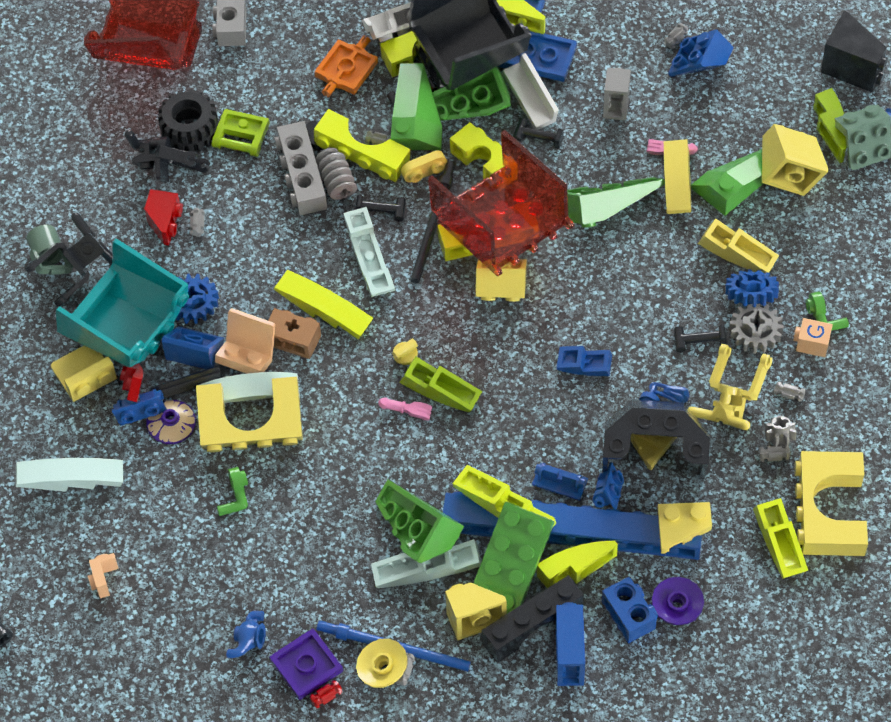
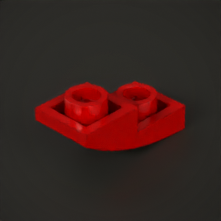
(132, 381)

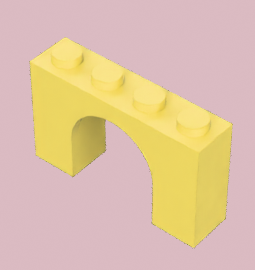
(282, 427)
(819, 533)

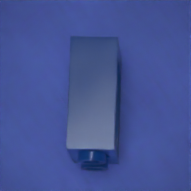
(570, 644)

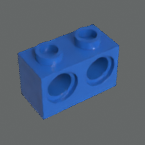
(624, 611)

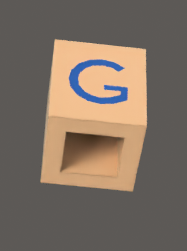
(813, 337)

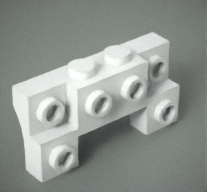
(388, 22)

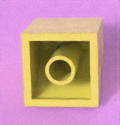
(791, 160)

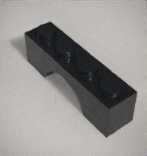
(511, 630)

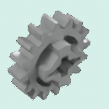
(744, 330)

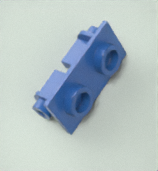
(149, 405)
(559, 481)
(608, 488)

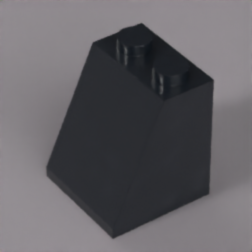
(854, 54)

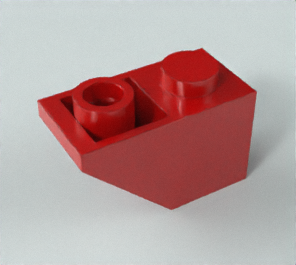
(162, 213)

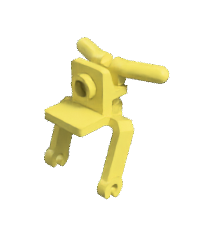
(732, 399)

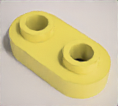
(424, 166)

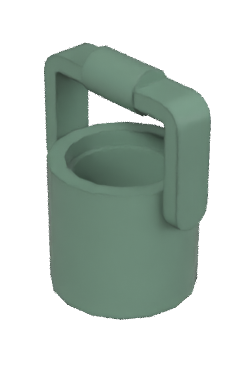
(39, 241)

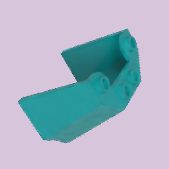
(126, 308)

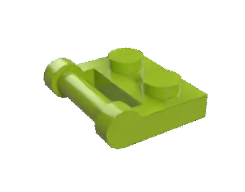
(241, 126)

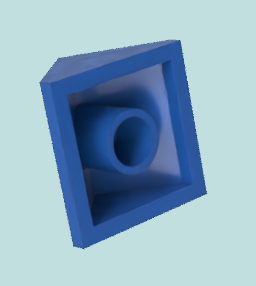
(191, 347)

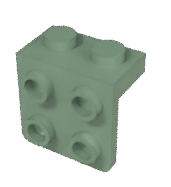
(866, 135)

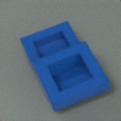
(582, 362)

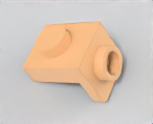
(100, 565)

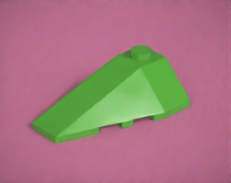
(730, 183)

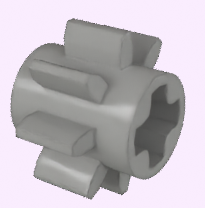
(780, 431)

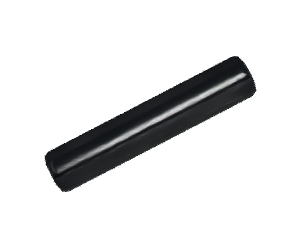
(188, 382)

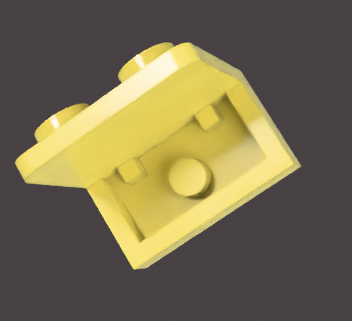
(83, 372)

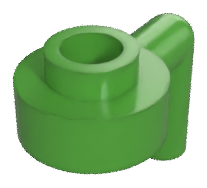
(817, 307)
(238, 481)

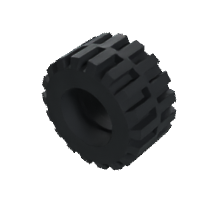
(183, 107)

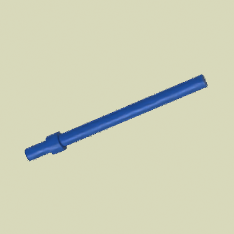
(344, 632)

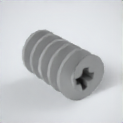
(336, 174)

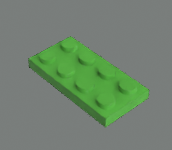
(514, 553)

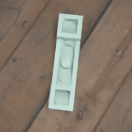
(368, 252)
(249, 386)

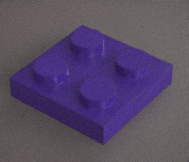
(306, 664)

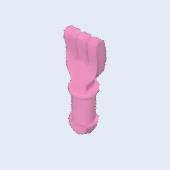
(657, 147)
(415, 409)

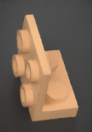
(247, 343)

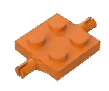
(346, 66)

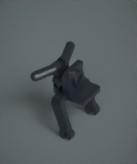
(159, 153)
(79, 255)

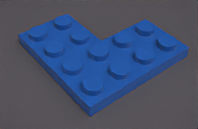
(547, 53)

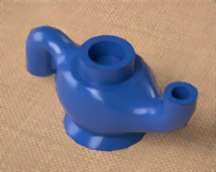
(248, 635)

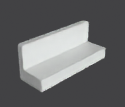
(531, 93)

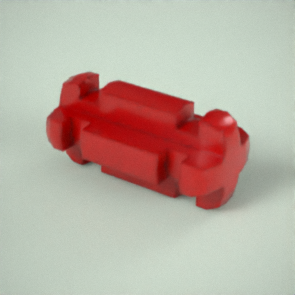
(326, 694)

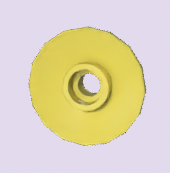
(377, 655)

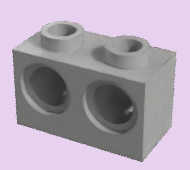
(616, 93)

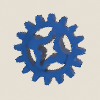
(752, 288)
(199, 302)

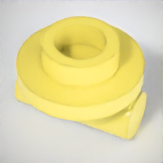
(405, 352)

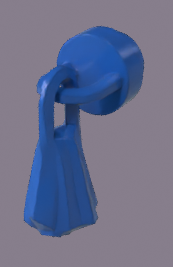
(673, 393)

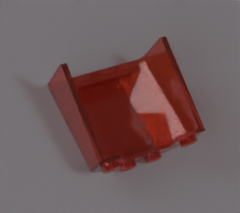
(148, 33)

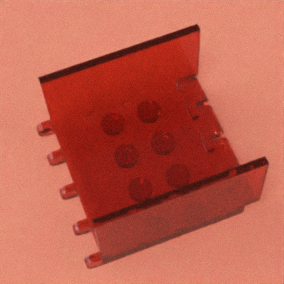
(505, 212)

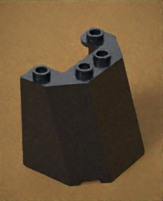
(464, 38)
(656, 419)

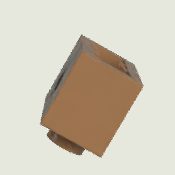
(295, 333)

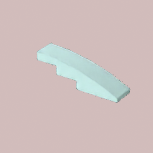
(69, 472)
(404, 570)

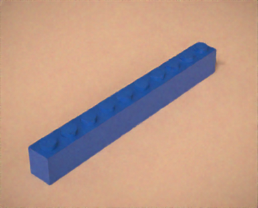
(578, 526)

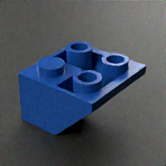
(701, 53)

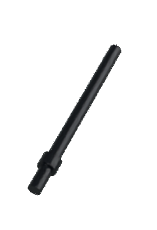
(447, 181)

